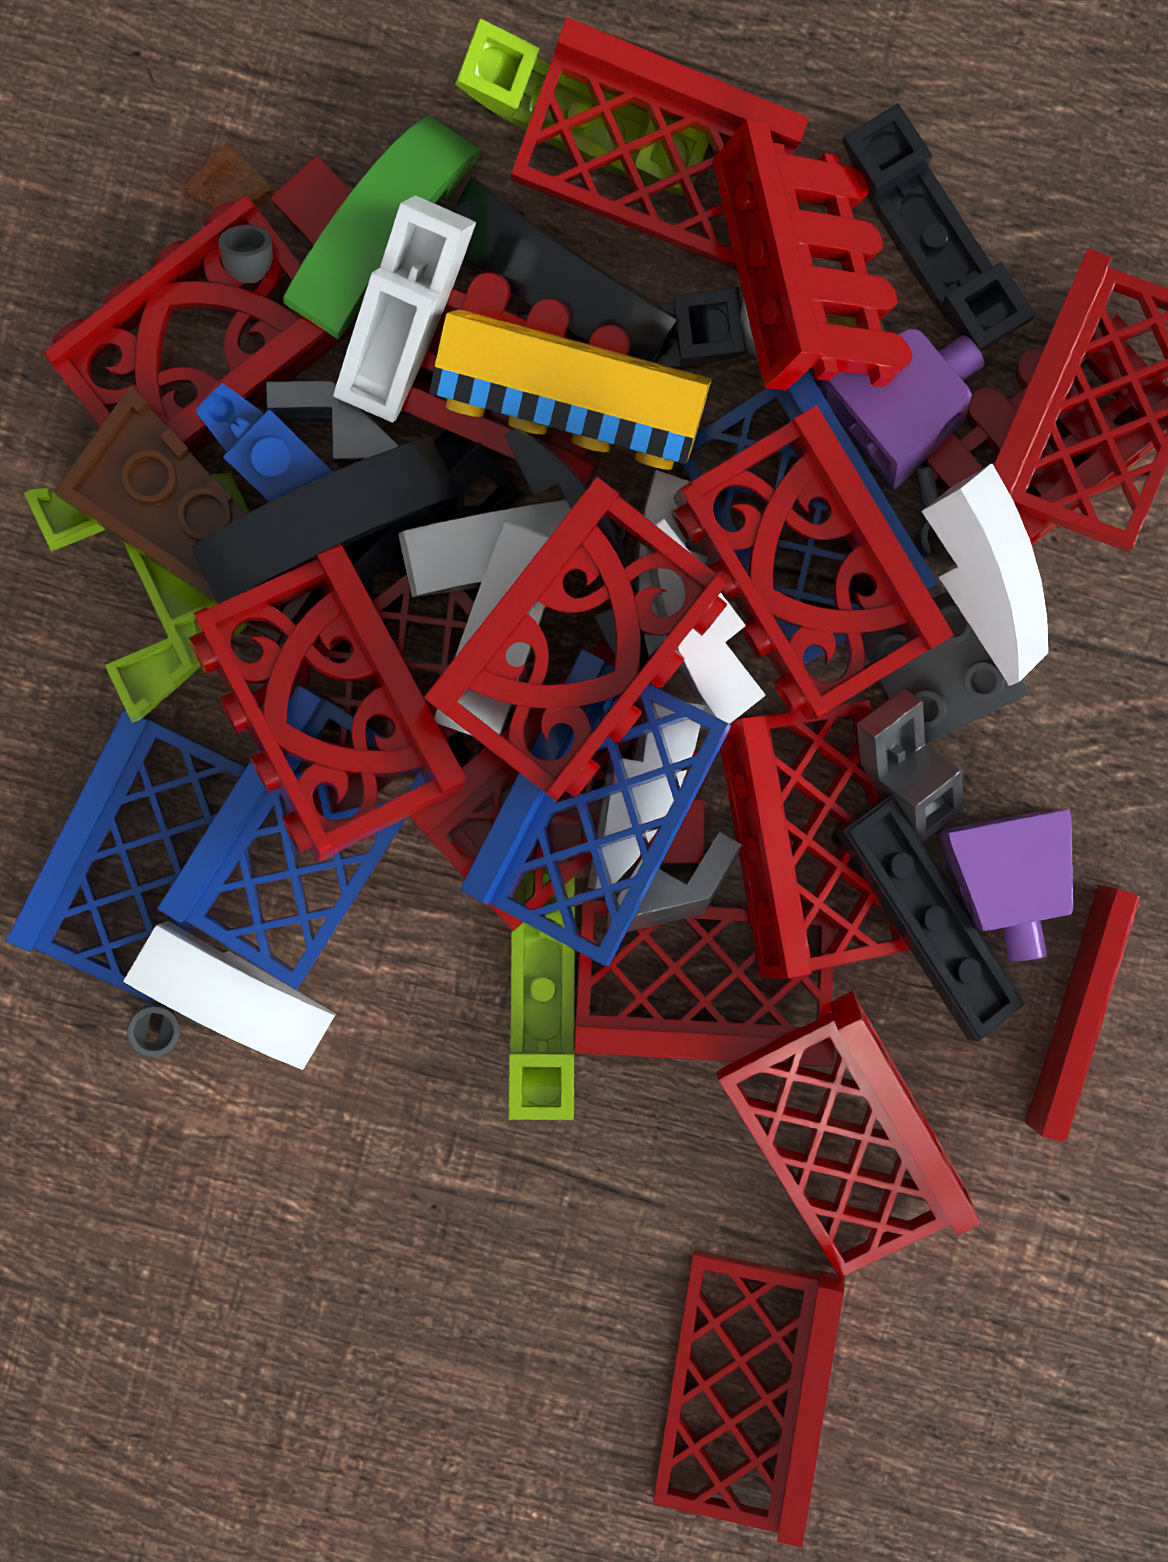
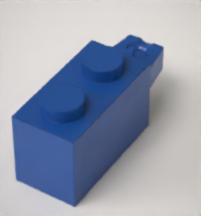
(259, 444)

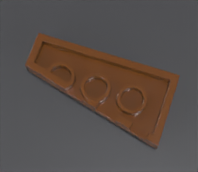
(155, 496)

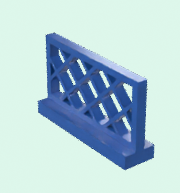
(795, 401)
(529, 811)
(234, 831)
(85, 833)

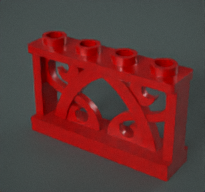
(171, 285)
(581, 547)
(898, 590)
(345, 615)

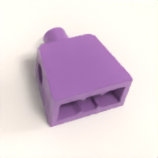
(911, 414)
(1013, 875)

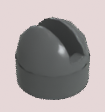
(246, 252)
(167, 1032)

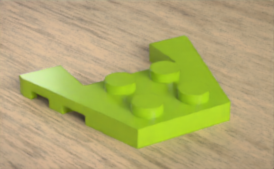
(157, 670)

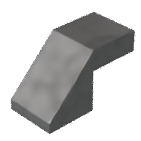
(352, 430)
(904, 766)
(672, 899)

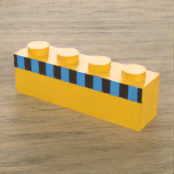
(568, 387)

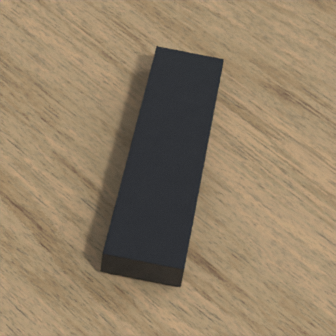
(929, 917)

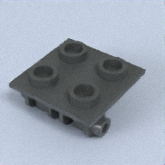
(951, 679)

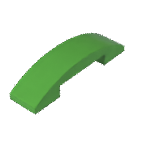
(336, 272)

